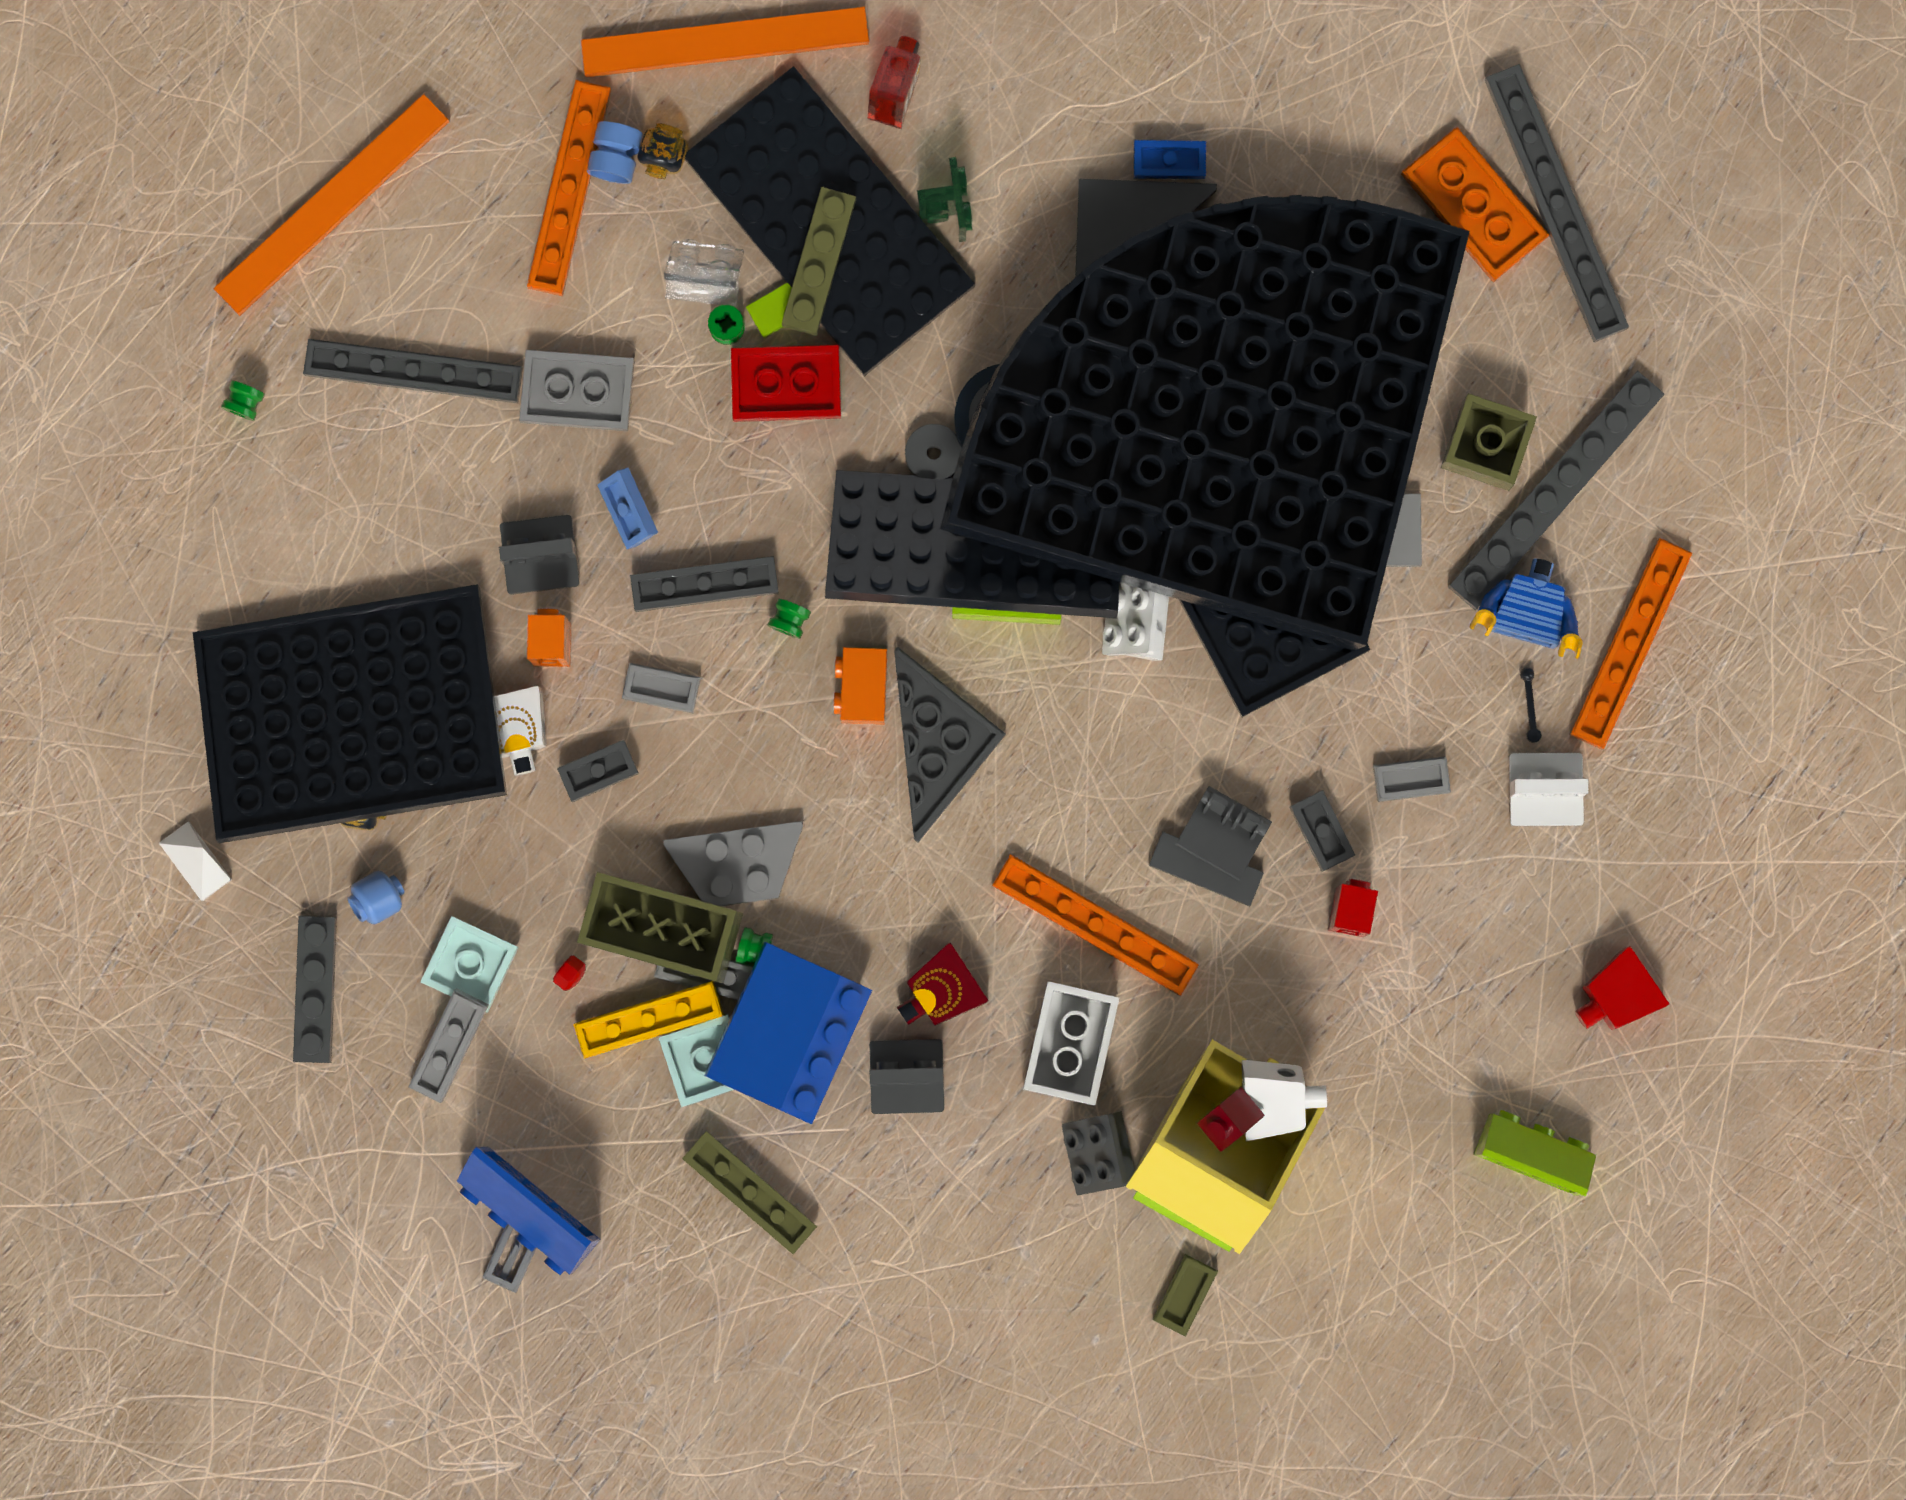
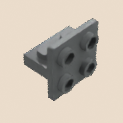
(539, 554)
(906, 1076)
(1098, 1153)

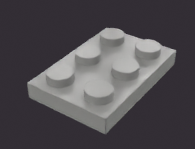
(576, 390)

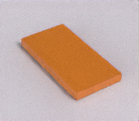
(1473, 197)

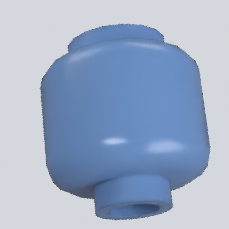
(376, 897)

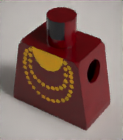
(942, 989)

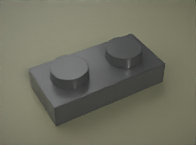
(598, 771)
(1322, 831)

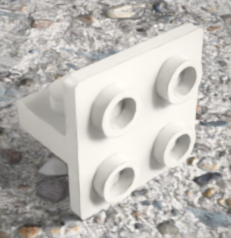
(1139, 624)
(1546, 789)

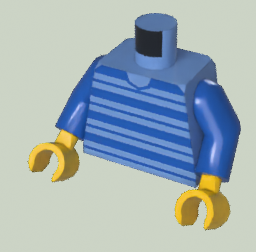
(1531, 610)

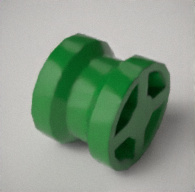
(726, 332)
(242, 400)
(789, 618)
(751, 945)

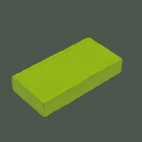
(770, 310)

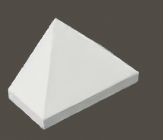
(195, 861)

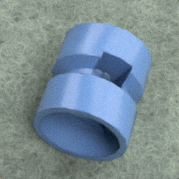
(614, 153)

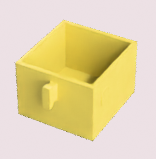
(1213, 1189)

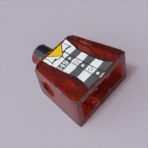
(894, 83)

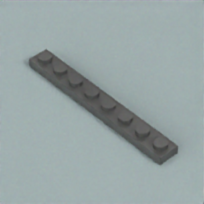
(1556, 203)
(1556, 490)

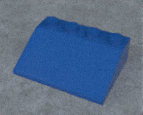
(788, 1033)
(526, 1209)

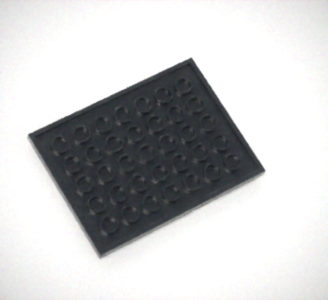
(348, 714)

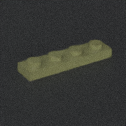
(819, 261)
(749, 1192)

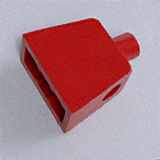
(1620, 993)

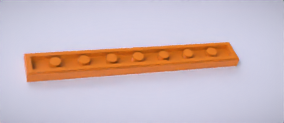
(725, 42)
(331, 205)

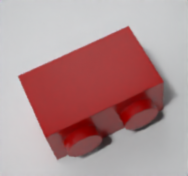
(1353, 908)

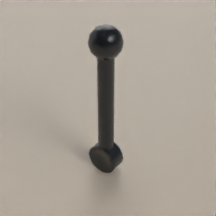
(1533, 734)

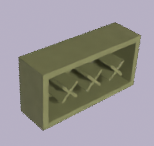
(660, 927)

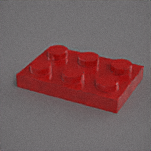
(785, 383)

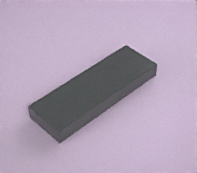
(1186, 866)

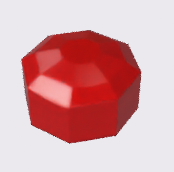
(570, 973)

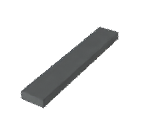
(413, 371)

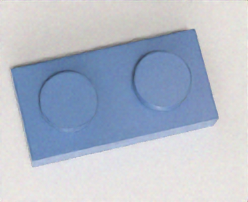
(627, 508)

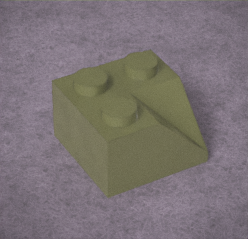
(1488, 442)

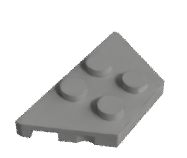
(737, 863)

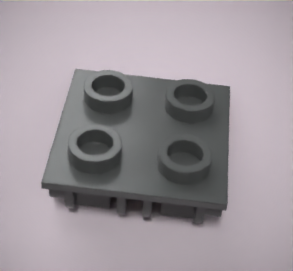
(1223, 833)

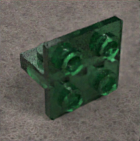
(942, 202)

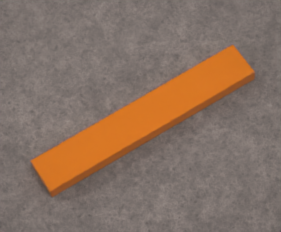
(568, 189)
(1631, 643)
(1095, 925)

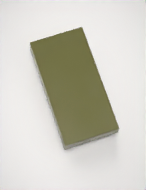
(1185, 1295)

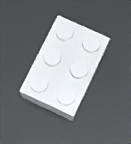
(1071, 1043)

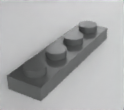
(704, 584)
(314, 989)

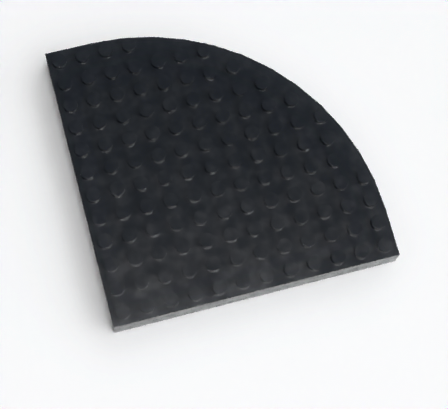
(1223, 410)

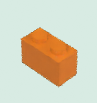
(549, 639)
(863, 686)

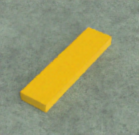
(648, 1019)

